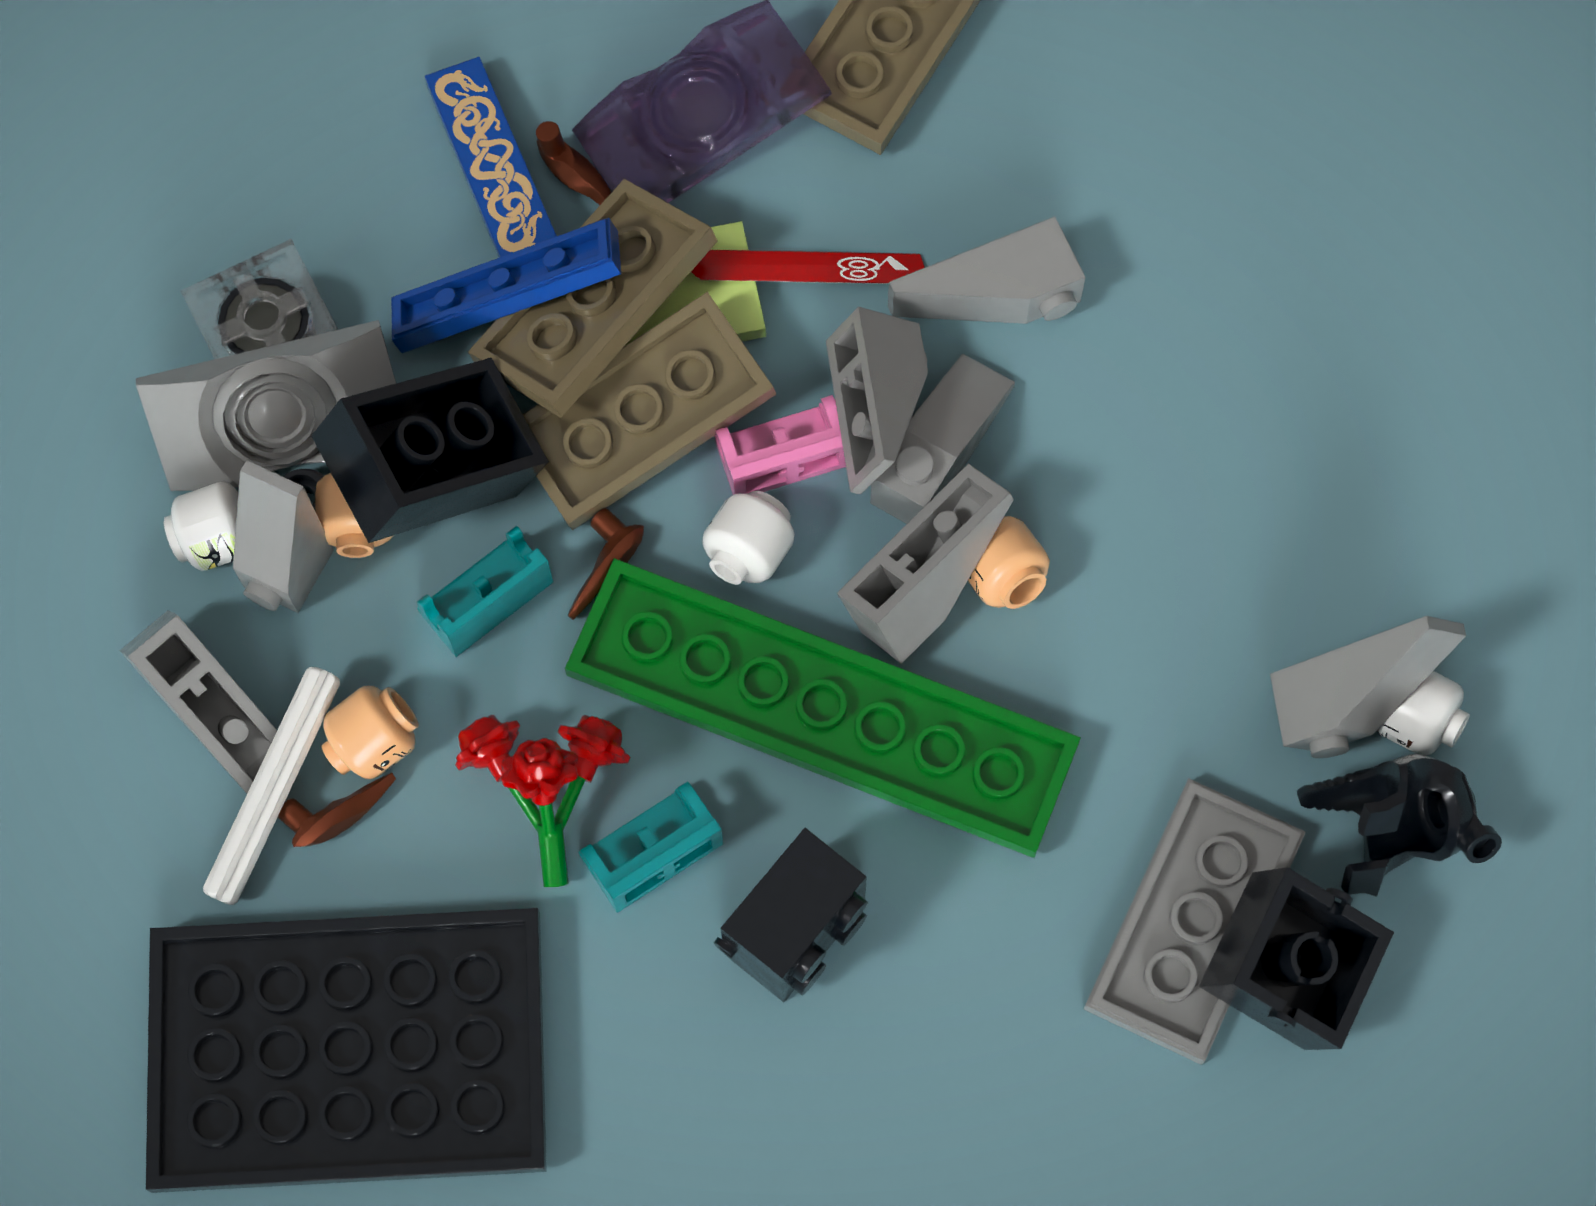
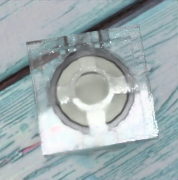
(257, 304)

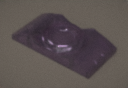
(702, 105)

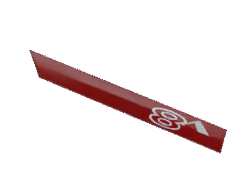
(806, 266)

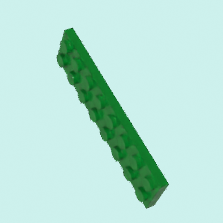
(823, 707)

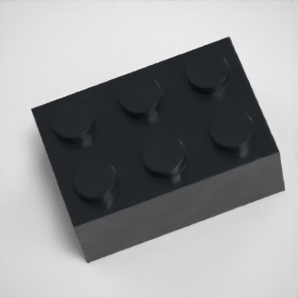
(429, 448)

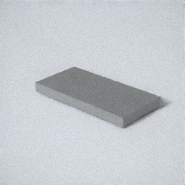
(1181, 916)

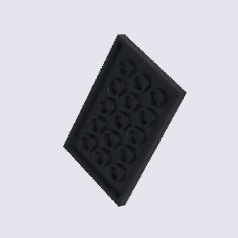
(345, 1050)

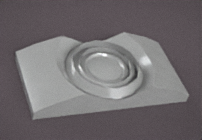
(258, 404)

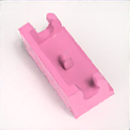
(782, 449)

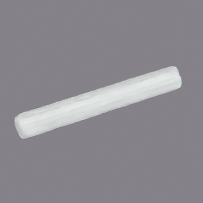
(271, 785)

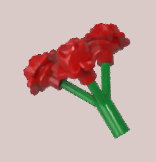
(539, 773)

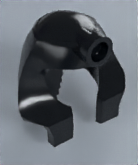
(1405, 812)

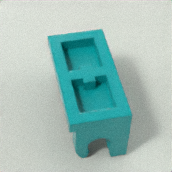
(487, 593)
(653, 847)

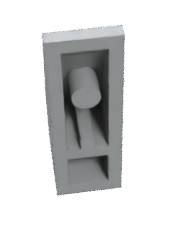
(1002, 281)
(876, 384)
(941, 437)
(277, 540)
(926, 565)
(1358, 686)
(202, 696)

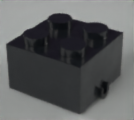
(795, 917)
(1297, 959)

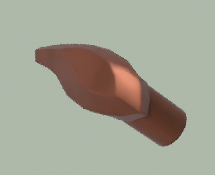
(569, 164)
(621, 545)
(336, 817)

